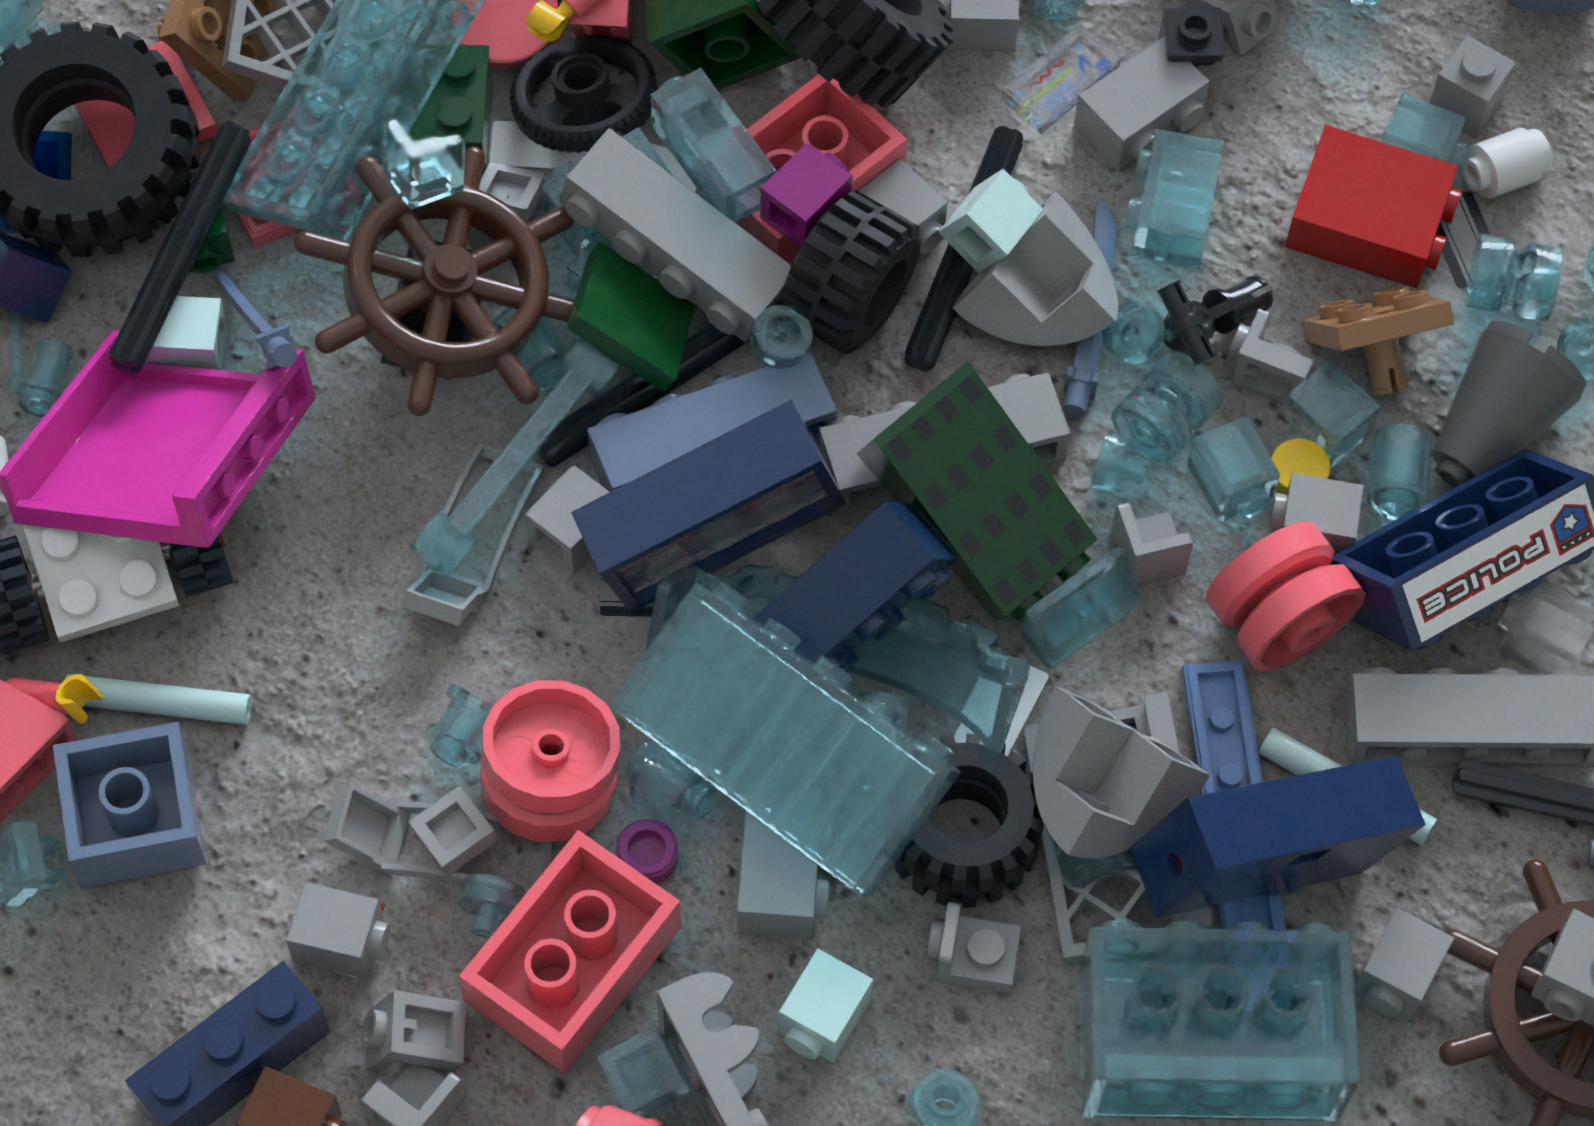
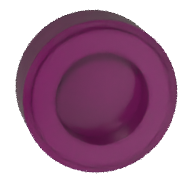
(649, 849)

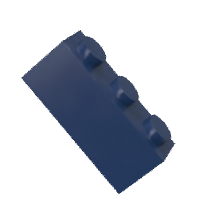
(227, 1052)

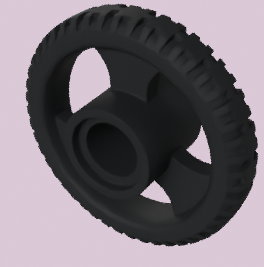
(583, 92)

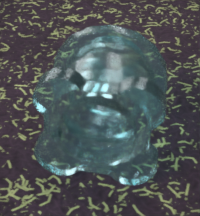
(460, 730)
(944, 1086)

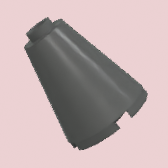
(1503, 402)

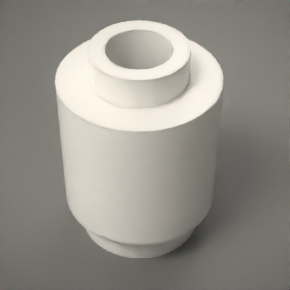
(1507, 162)

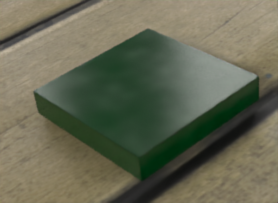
(631, 317)

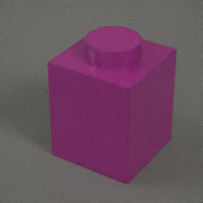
(803, 192)

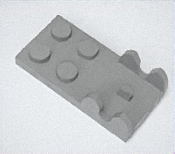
(710, 1048)

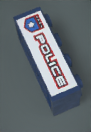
(1472, 548)

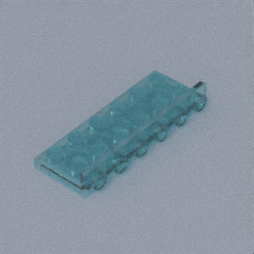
(359, 71)

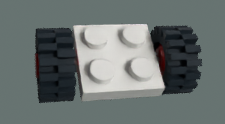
(95, 582)

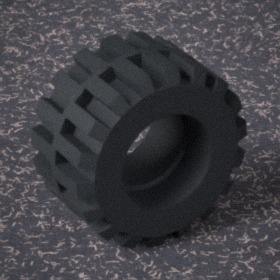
(852, 270)
(989, 864)

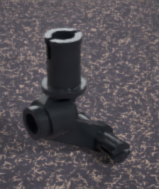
(1194, 322)

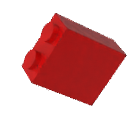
(1374, 207)

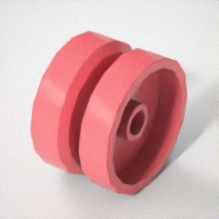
(1285, 596)
(549, 760)

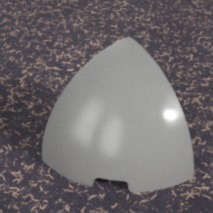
(1048, 286)
(1102, 779)

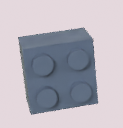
(128, 804)

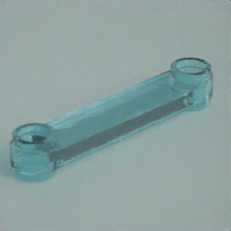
(449, 538)

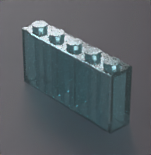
(786, 736)

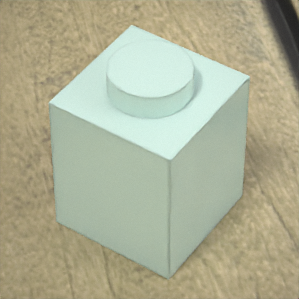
(991, 220)
(192, 334)
(824, 1007)

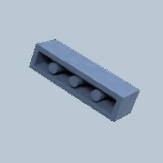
(637, 443)

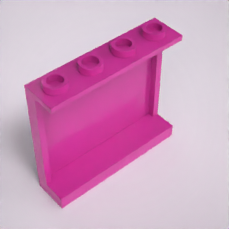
(153, 449)

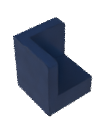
(30, 278)

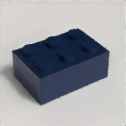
(863, 584)

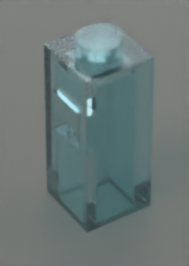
(711, 144)

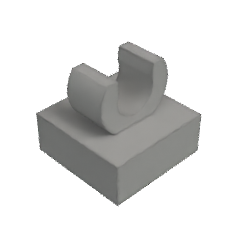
(453, 830)

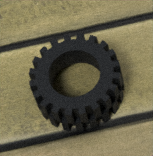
(865, 43)

